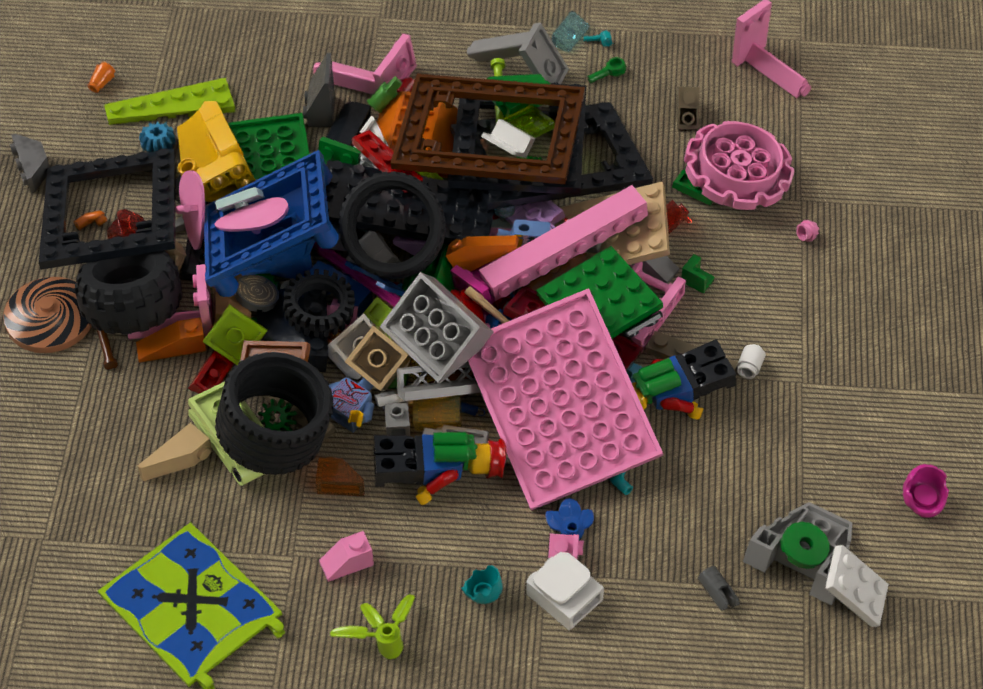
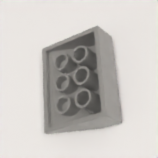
(435, 328)

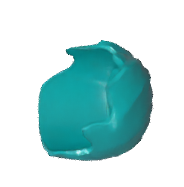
(484, 585)

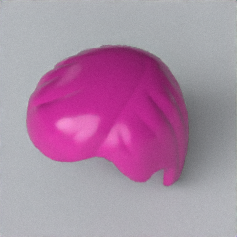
(926, 490)

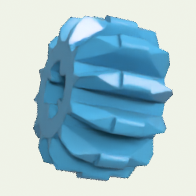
(157, 137)

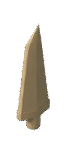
(481, 301)

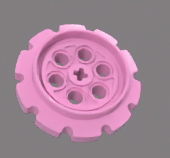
(738, 165)

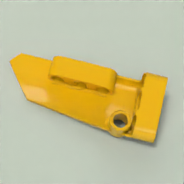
(213, 152)

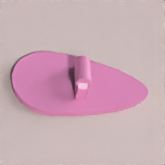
(192, 206)
(254, 216)

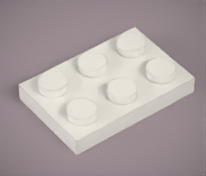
(857, 586)

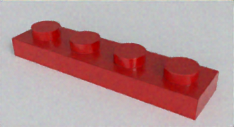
(378, 152)

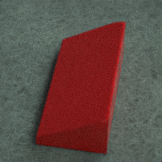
(211, 373)

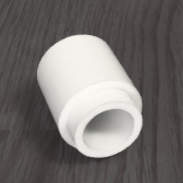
(750, 361)

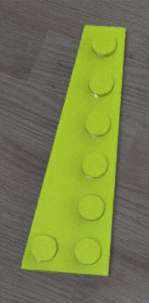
(171, 103)

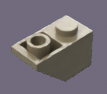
(688, 107)

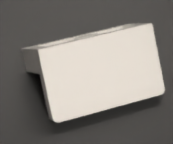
(510, 139)

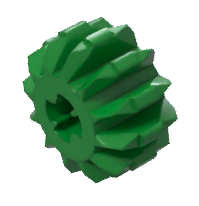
(278, 408)

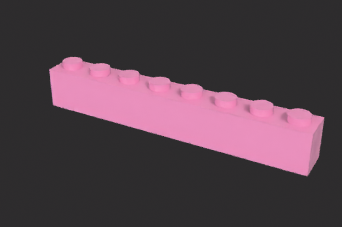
(564, 242)

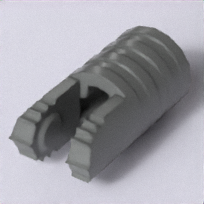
(718, 588)

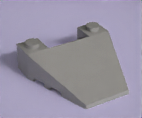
(766, 545)

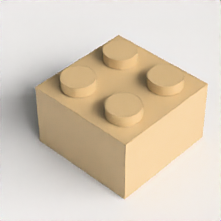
(378, 358)

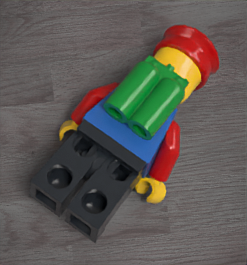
(683, 378)
(434, 460)

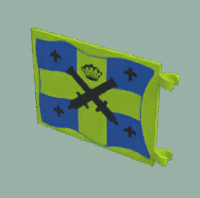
(191, 605)

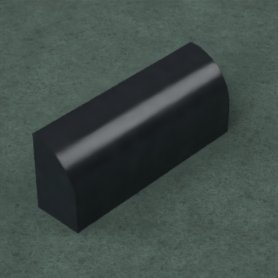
(349, 122)

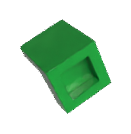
(695, 276)

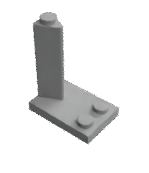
(533, 46)

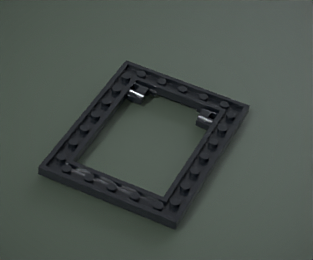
(465, 143)
(625, 171)
(153, 235)

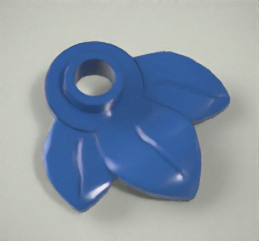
(570, 517)

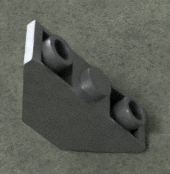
(31, 160)

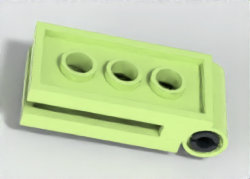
(203, 414)

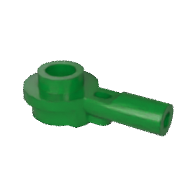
(614, 67)

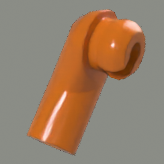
(90, 217)

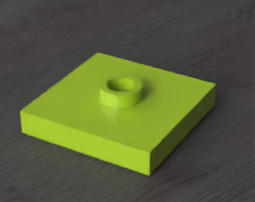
(231, 332)

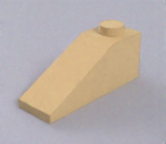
(178, 453)

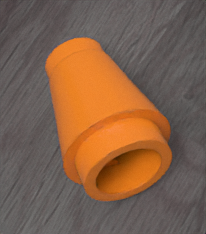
(102, 75)

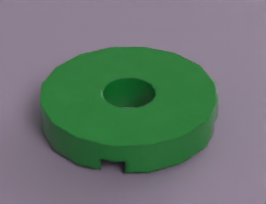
(813, 537)

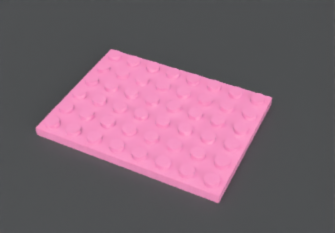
(562, 400)

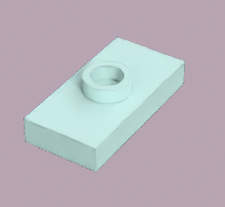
(239, 199)

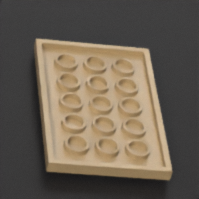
(642, 239)

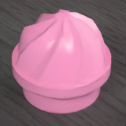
(807, 231)

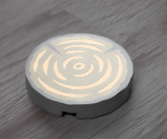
(257, 293)

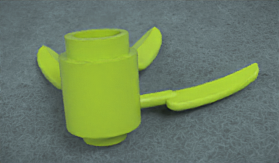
(387, 635)

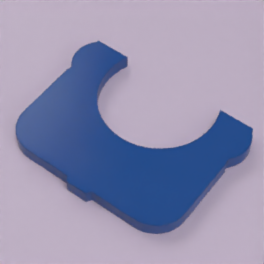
(381, 282)

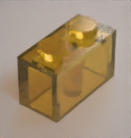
(437, 412)

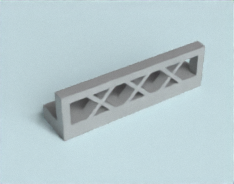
(434, 390)

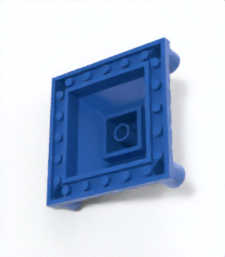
(283, 247)

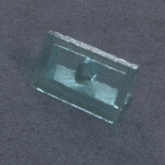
(569, 32)

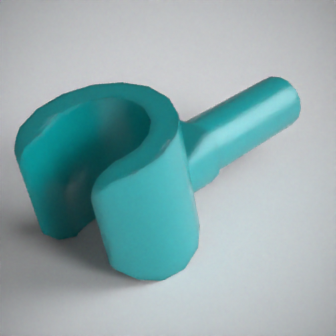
(604, 37)

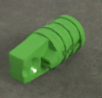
(384, 94)

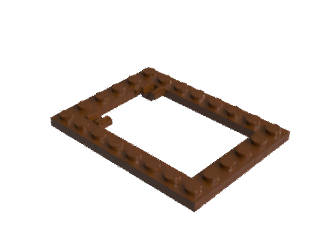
(429, 90)

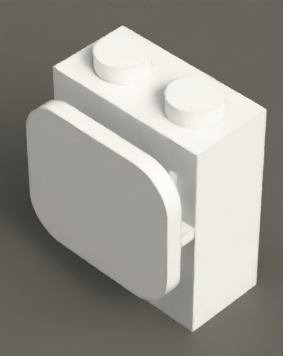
(565, 589)

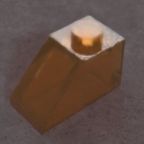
(338, 478)

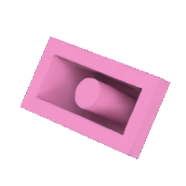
(347, 557)

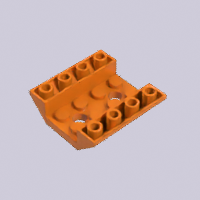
(437, 126)

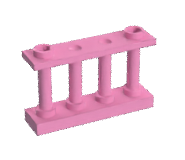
(672, 296)

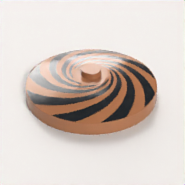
(45, 316)

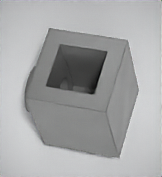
(397, 419)

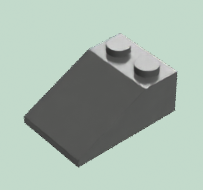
(321, 96)

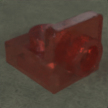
(676, 215)

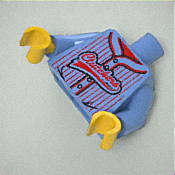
(352, 403)

